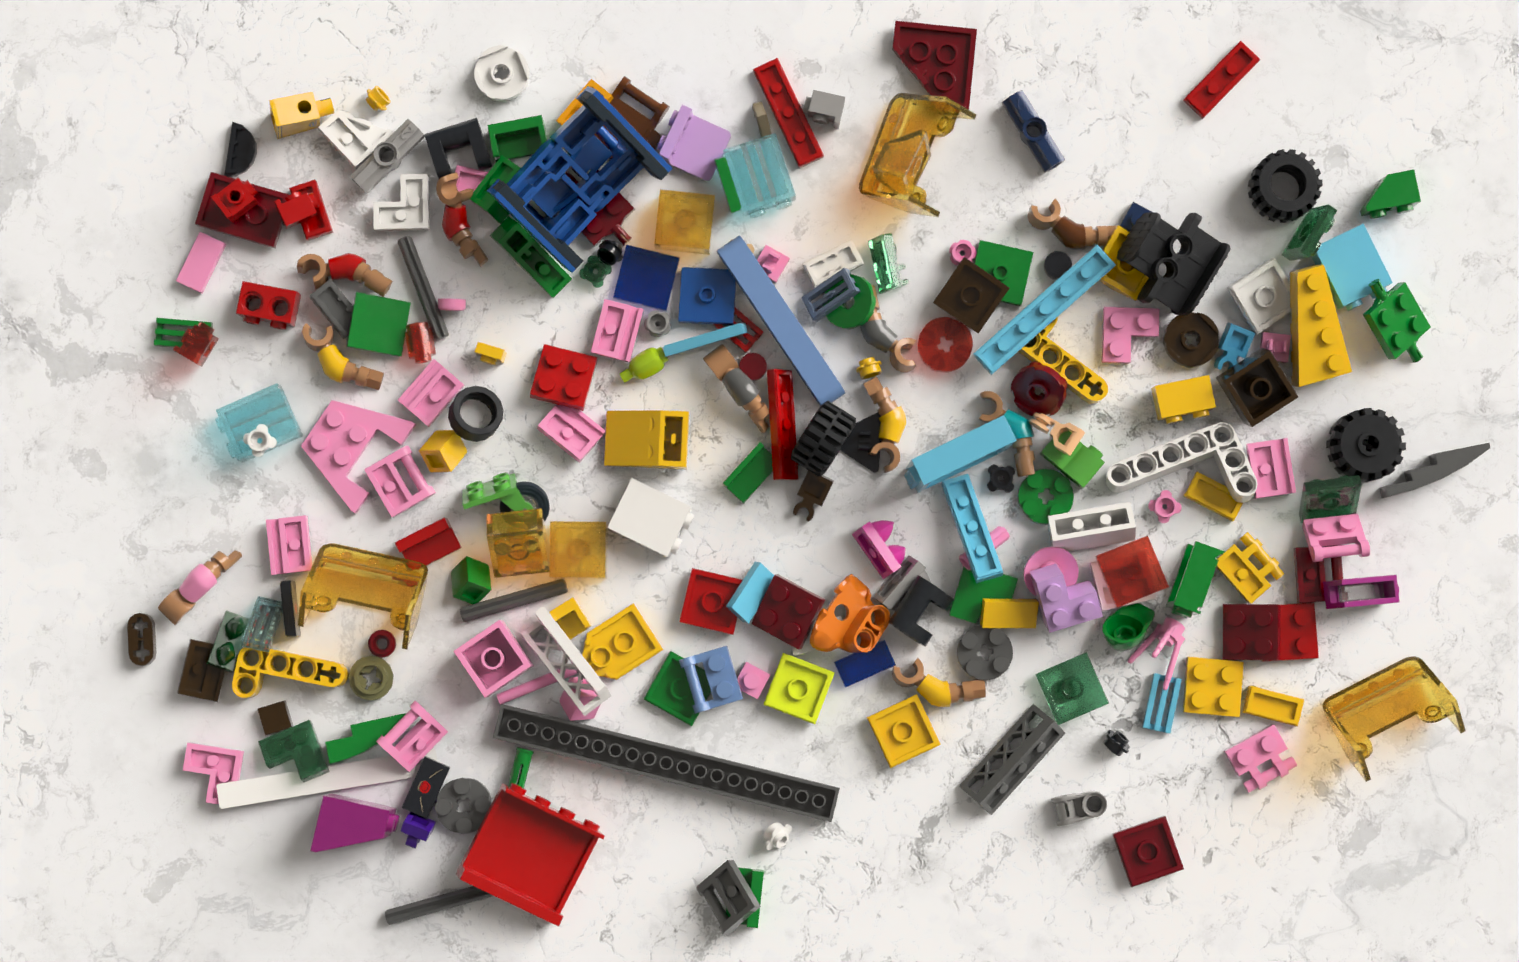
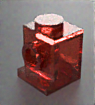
(197, 343)

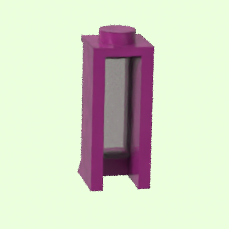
(1361, 591)

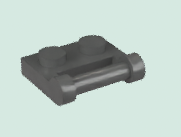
(733, 892)

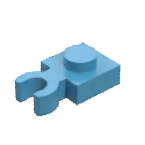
(1235, 343)

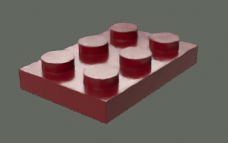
(258, 225)

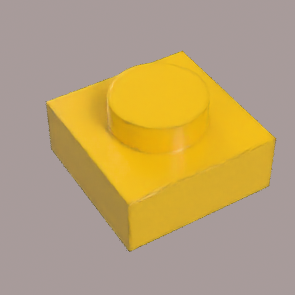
(490, 354)

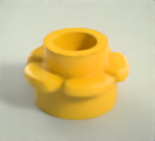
(377, 99)
(869, 368)

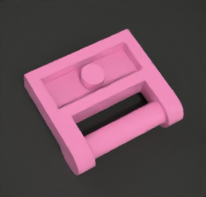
(391, 485)
(1335, 531)
(417, 741)

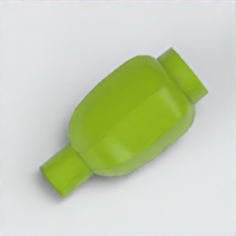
(645, 364)

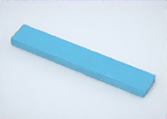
(1044, 309)

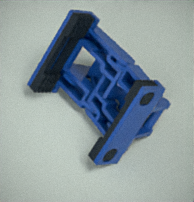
(551, 189)

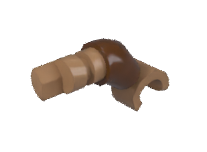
(1067, 231)

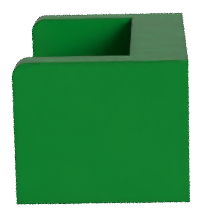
(517, 137)

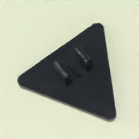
(862, 439)

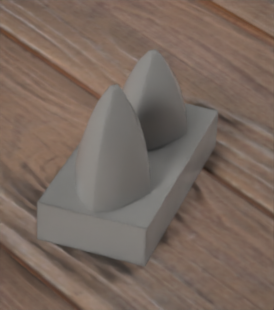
(896, 586)

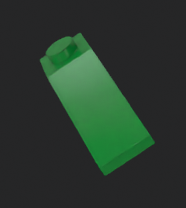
(530, 256)

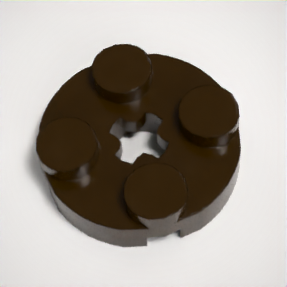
(1191, 355)

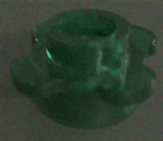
(603, 271)

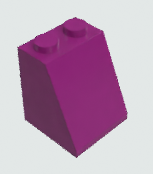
(351, 821)

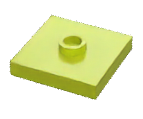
(799, 688)

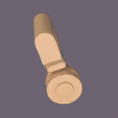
(1070, 445)

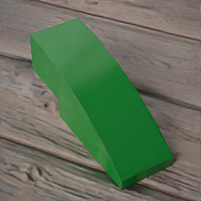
(362, 739)

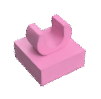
(772, 262)
(1277, 344)

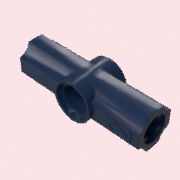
(1023, 116)

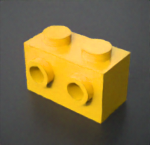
(1183, 398)

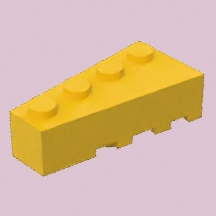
(1315, 329)

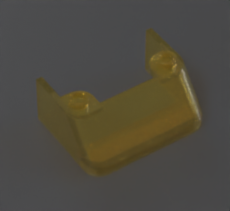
(904, 116)
(366, 581)
(1385, 701)

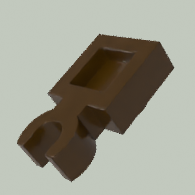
(813, 490)

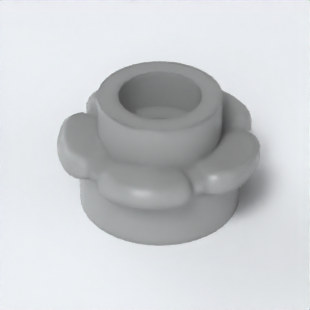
(653, 317)

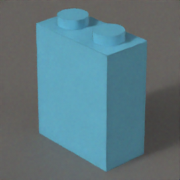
(1350, 267)

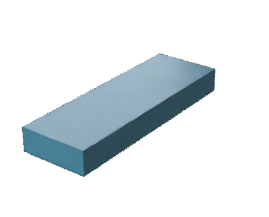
(705, 339)

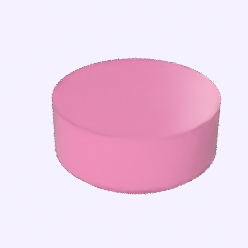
(452, 304)

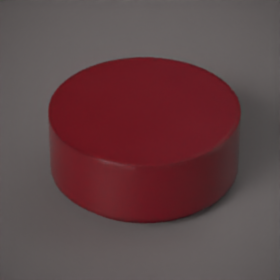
(753, 366)

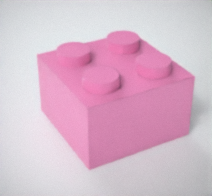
(493, 658)

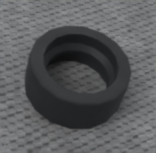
(485, 396)

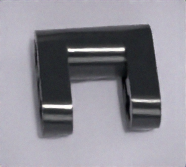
(454, 138)
(913, 606)

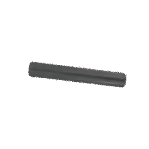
(423, 287)
(513, 600)
(435, 904)

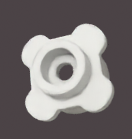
(252, 440)
(777, 835)

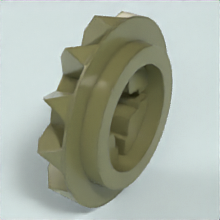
(359, 683)

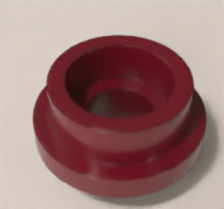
(373, 643)

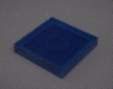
(646, 278)

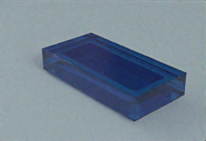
(863, 665)

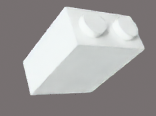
(651, 518)

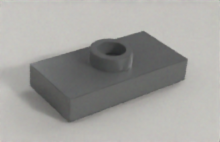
(334, 307)

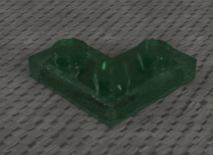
(298, 744)

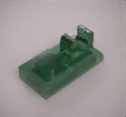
(885, 263)

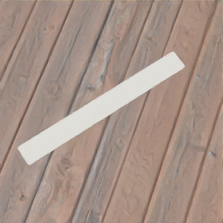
(290, 785)

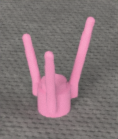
(1168, 634)

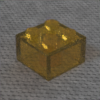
(684, 222)
(518, 543)
(578, 550)

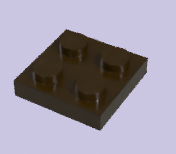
(971, 295)

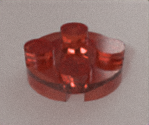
(938, 359)

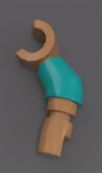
(1022, 431)

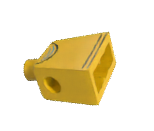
(287, 113)

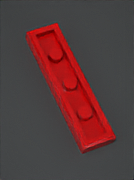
(788, 113)
(782, 423)

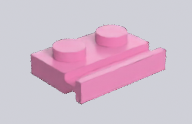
(617, 330)
(431, 392)
(571, 431)
(1271, 467)
(289, 545)

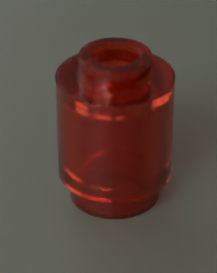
(420, 342)

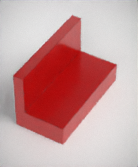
(429, 543)

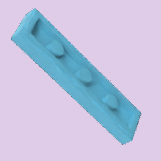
(972, 528)

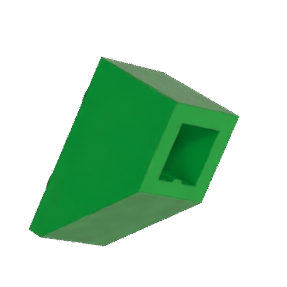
(1394, 192)

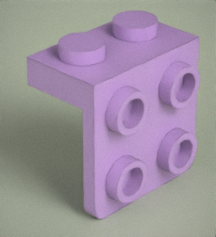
(693, 144)

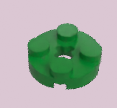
(1058, 487)

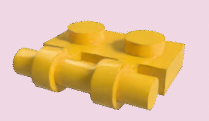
(1243, 574)

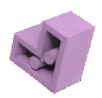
(1063, 605)

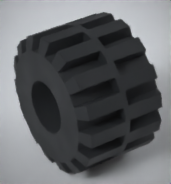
(1351, 455)

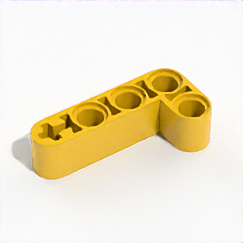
(1063, 361)
(292, 670)

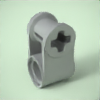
(1077, 807)

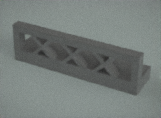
(1016, 762)

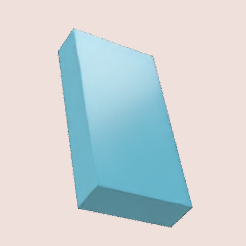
(750, 592)

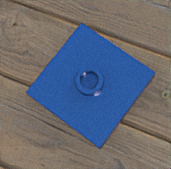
(707, 296)

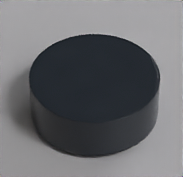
(1057, 264)

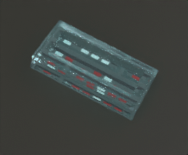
(263, 624)

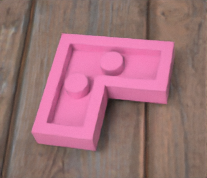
(1120, 325)
(220, 763)

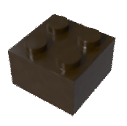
(1257, 387)

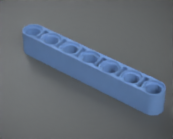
(780, 321)

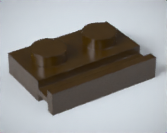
(197, 677)

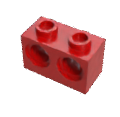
(270, 298)

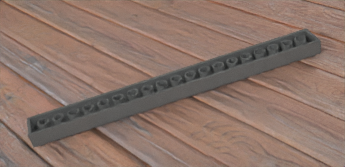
(666, 762)

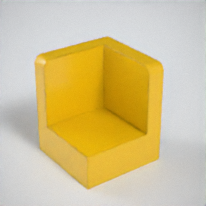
(443, 451)
(570, 618)

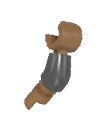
(883, 338)
(738, 385)

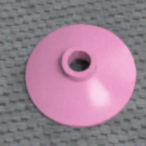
(1049, 556)

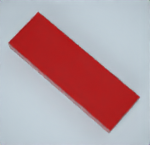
(1221, 79)

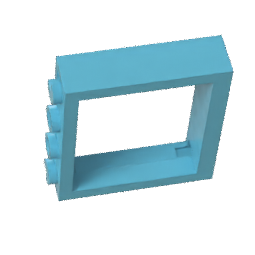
(959, 454)

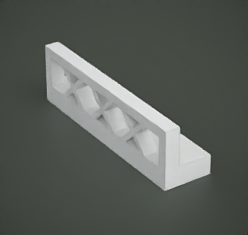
(570, 652)

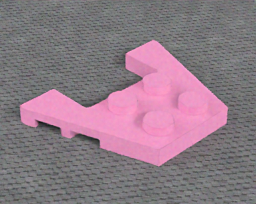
(342, 438)

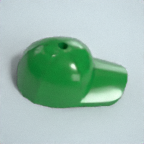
(1127, 626)

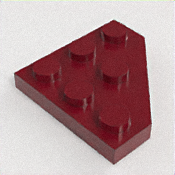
(938, 57)

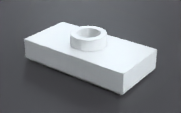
(832, 261)

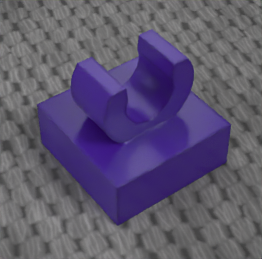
(417, 828)

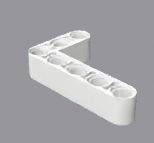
(1186, 458)

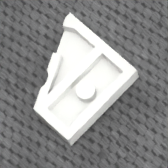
(353, 137)

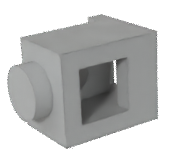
(824, 107)

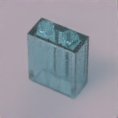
(760, 176)
(262, 407)

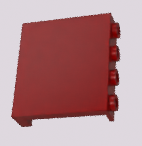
(529, 853)

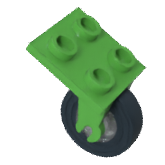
(512, 494)

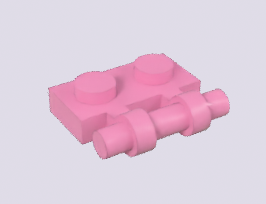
(1255, 751)

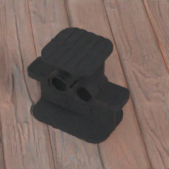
(1187, 271)

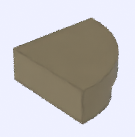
(762, 119)

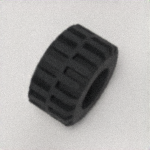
(1305, 176)
(823, 438)

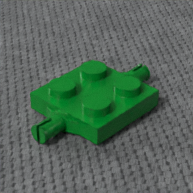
(1396, 320)

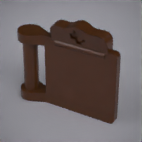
(638, 121)

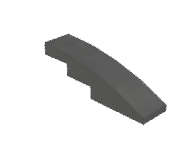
(1441, 466)

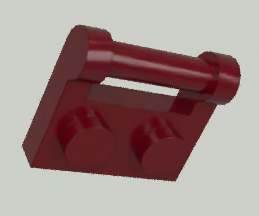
(1311, 575)

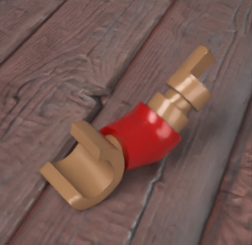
(455, 218)
(345, 266)

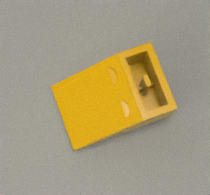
(647, 439)

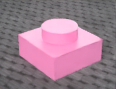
(752, 680)

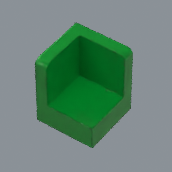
(471, 580)

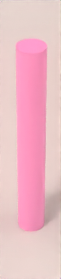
(531, 686)

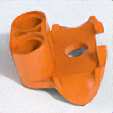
(832, 633)

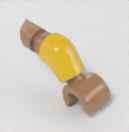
(336, 365)
(892, 422)
(940, 692)

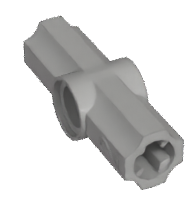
(400, 142)

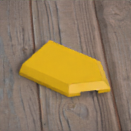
(620, 644)

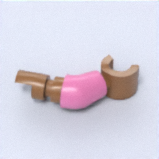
(196, 585)

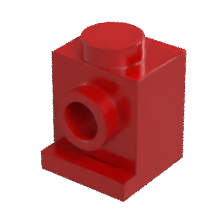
(297, 208)
(235, 209)

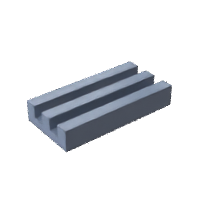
(835, 303)

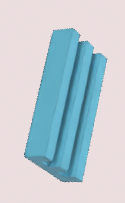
(1172, 705)

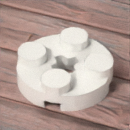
(487, 67)

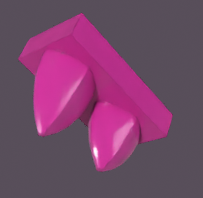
(872, 541)

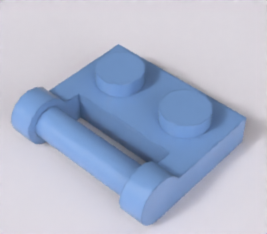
(720, 677)

